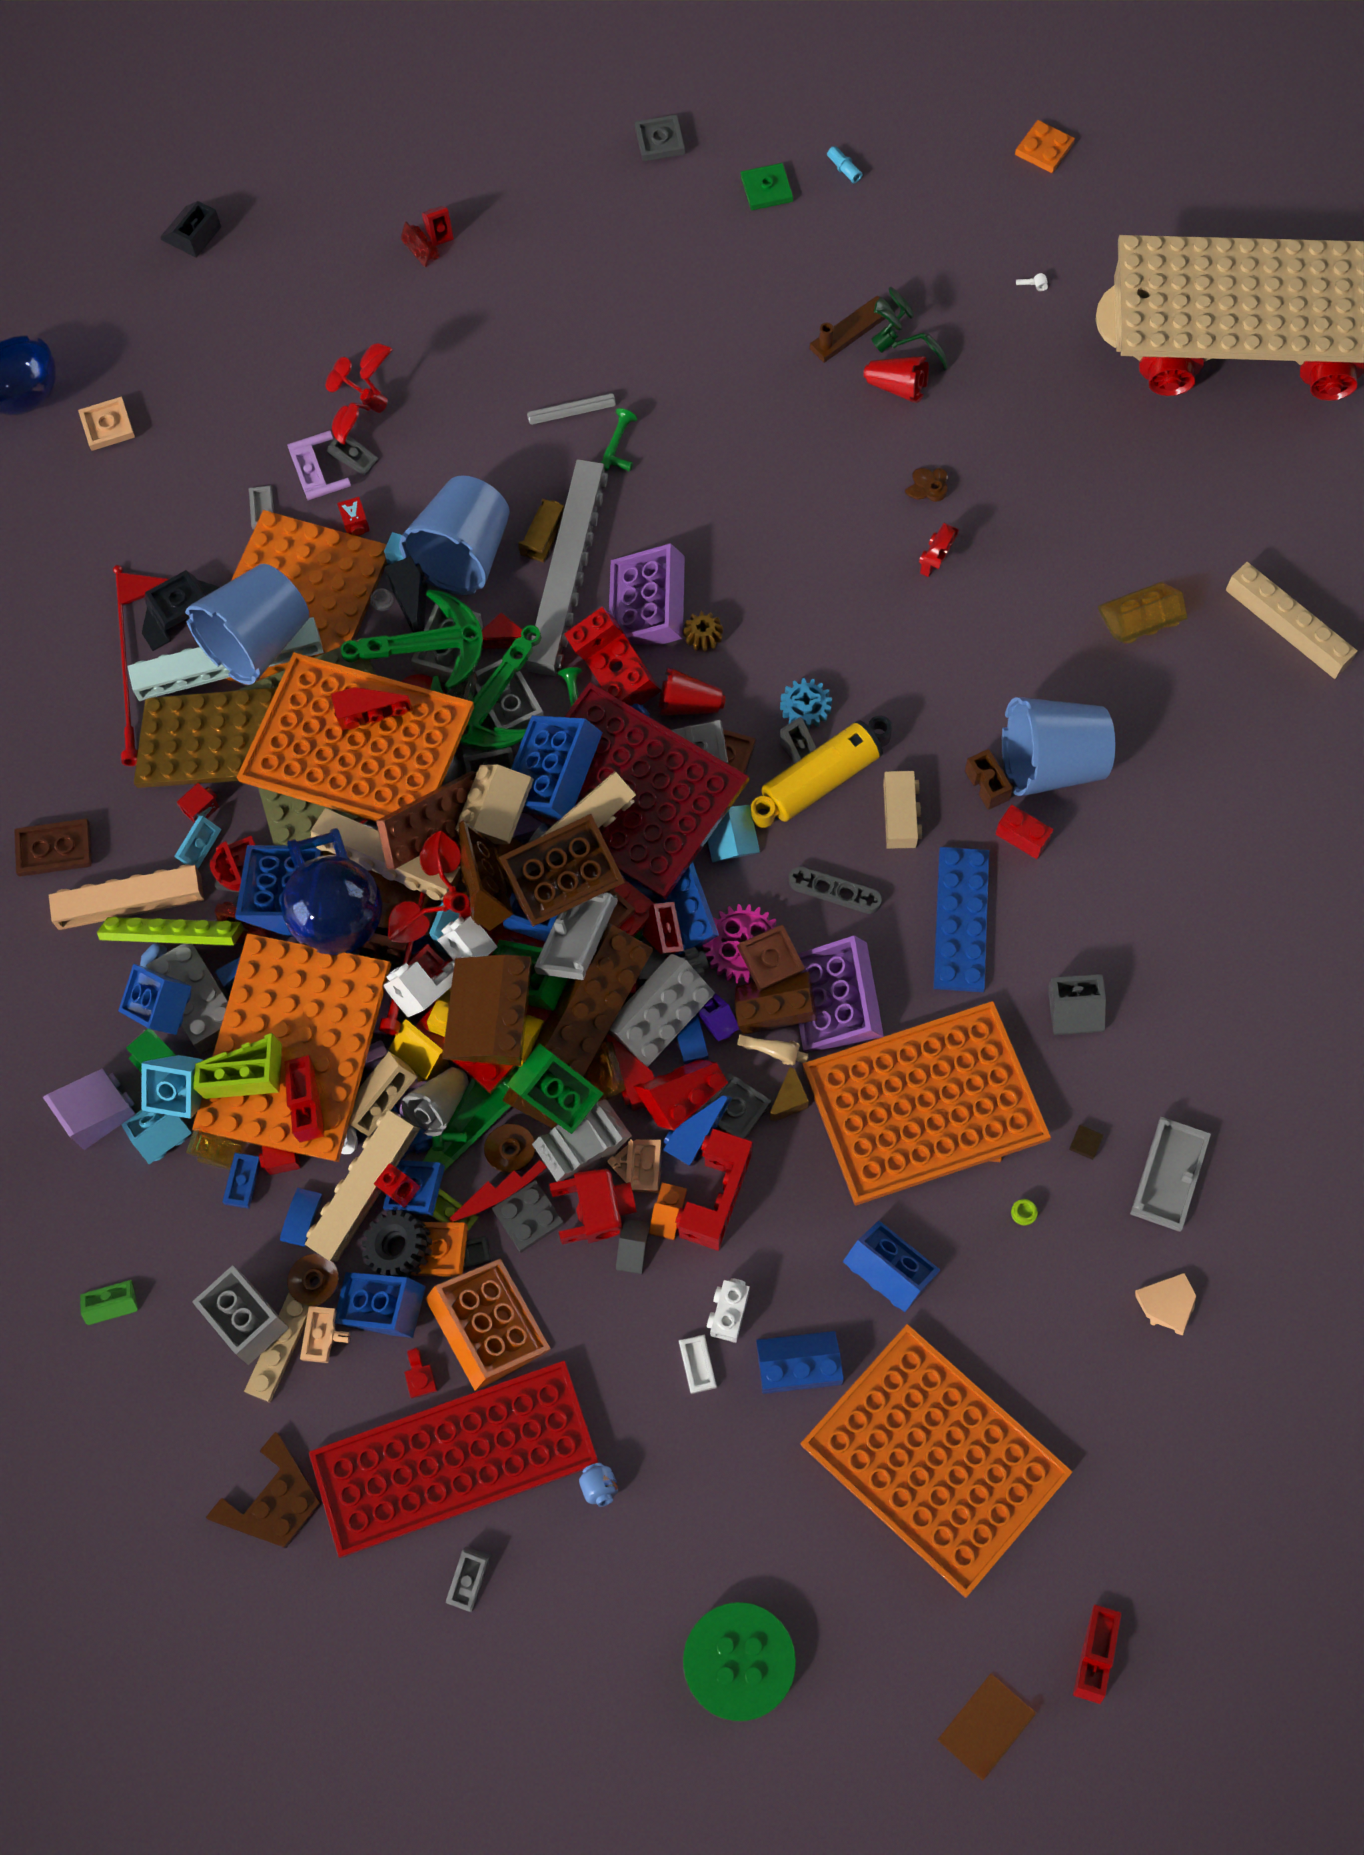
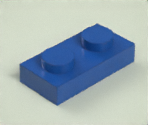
(241, 1180)

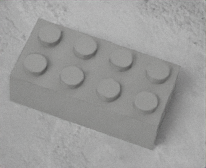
(207, 1002)
(660, 1009)

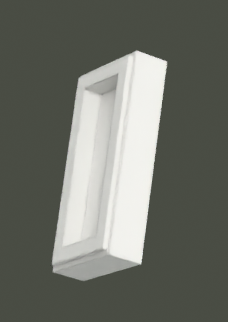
(697, 1364)

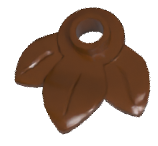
(928, 484)

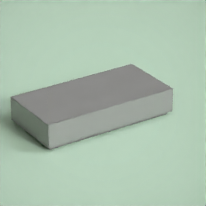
(260, 499)

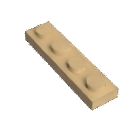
(276, 1357)

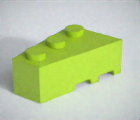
(241, 1072)

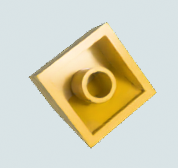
(419, 1052)

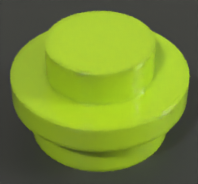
(1024, 1212)

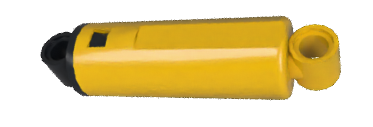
(821, 771)

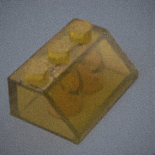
(1143, 612)

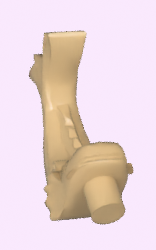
(785, 1051)

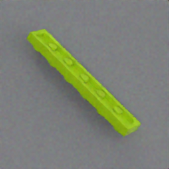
(170, 931)

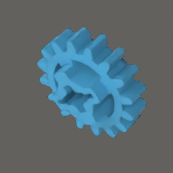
(815, 697)

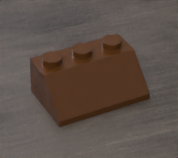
(776, 1006)

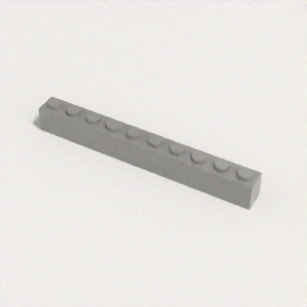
(566, 566)

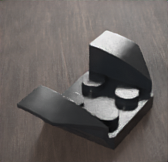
(168, 605)

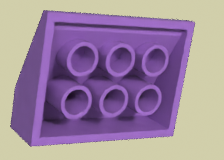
(649, 595)
(842, 996)

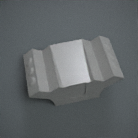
(589, 1145)

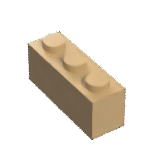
(901, 809)
(381, 1092)

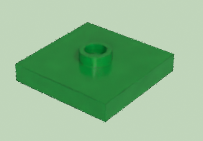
(766, 186)

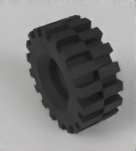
(385, 1233)

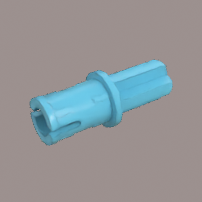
(844, 164)

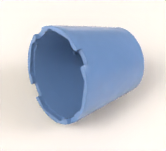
(458, 535)
(248, 621)
(1056, 744)

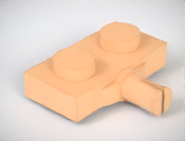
(321, 1334)

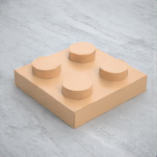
(106, 423)

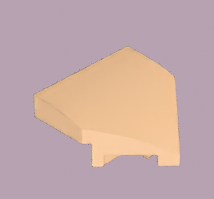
(640, 1164)
(1168, 1302)

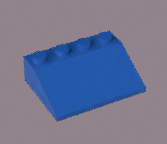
(558, 759)
(262, 885)

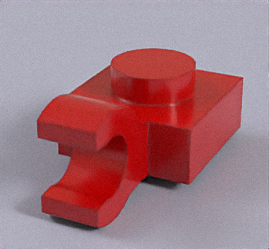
(421, 1378)

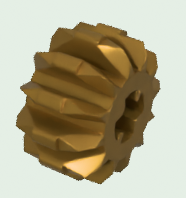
(703, 623)

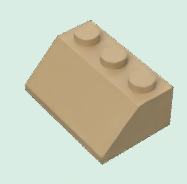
(496, 802)

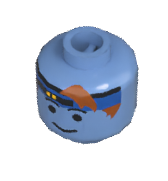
(598, 1484)

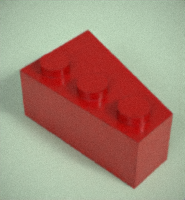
(681, 1092)

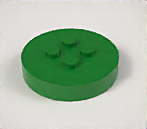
(739, 1661)

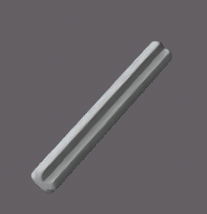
(571, 408)

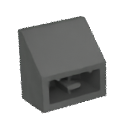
(1077, 1004)

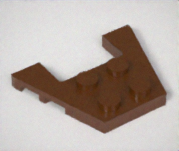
(279, 1508)

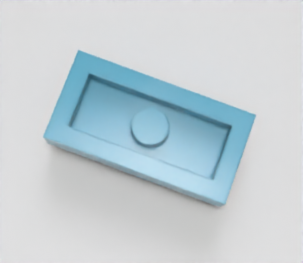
(198, 842)

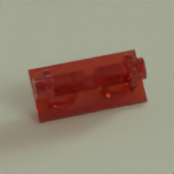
(418, 245)

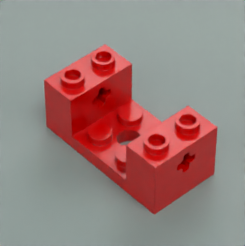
(602, 644)
(727, 1155)

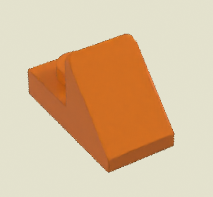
(666, 1211)

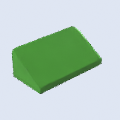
(108, 1302)

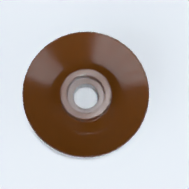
(505, 1138)
(304, 1272)

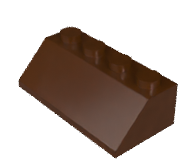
(482, 878)

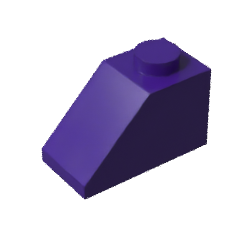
(718, 1018)

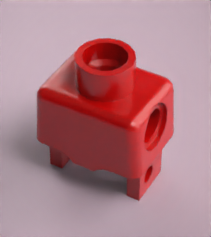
(598, 1206)

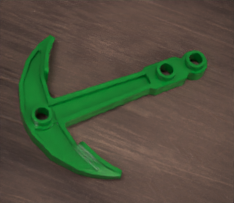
(442, 638)
(481, 737)

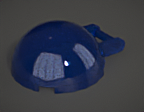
(25, 374)
(330, 899)

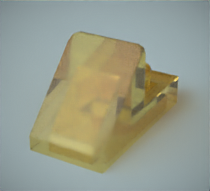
(212, 1149)

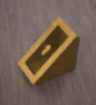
(790, 1097)

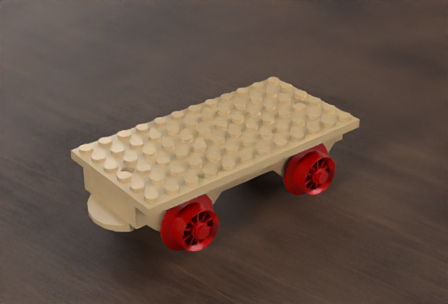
(1238, 300)

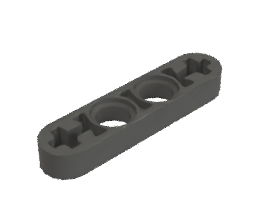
(836, 886)

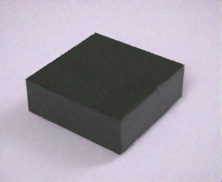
(477, 1252)

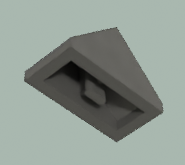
(796, 740)
(632, 1246)

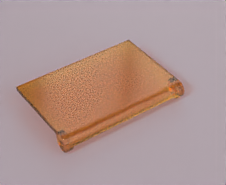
(986, 1727)

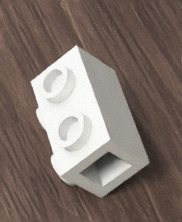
(730, 1309)

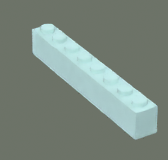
(195, 668)

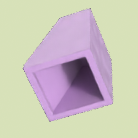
(90, 1107)

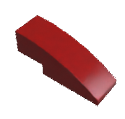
(303, 1099)
(1097, 1654)

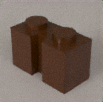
(986, 772)

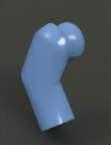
(151, 953)

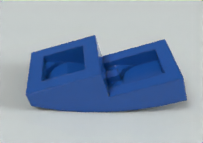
(692, 1042)
(300, 1216)

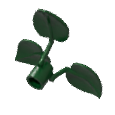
(888, 335)

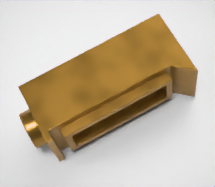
(542, 531)

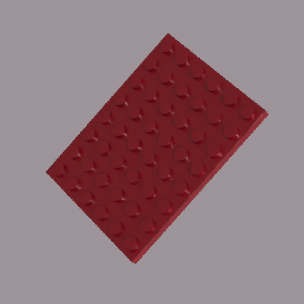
(676, 786)

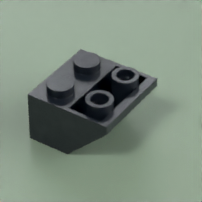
(192, 228)

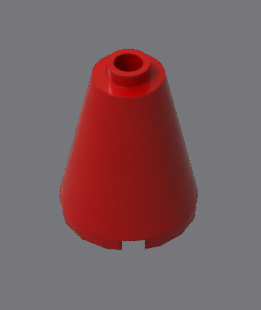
(899, 376)
(688, 695)

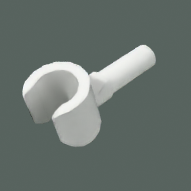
(1039, 280)

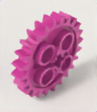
(746, 922)

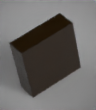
(1086, 1142)

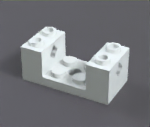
(412, 986)

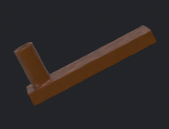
(836, 338)

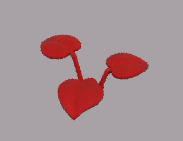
(371, 398)
(437, 856)

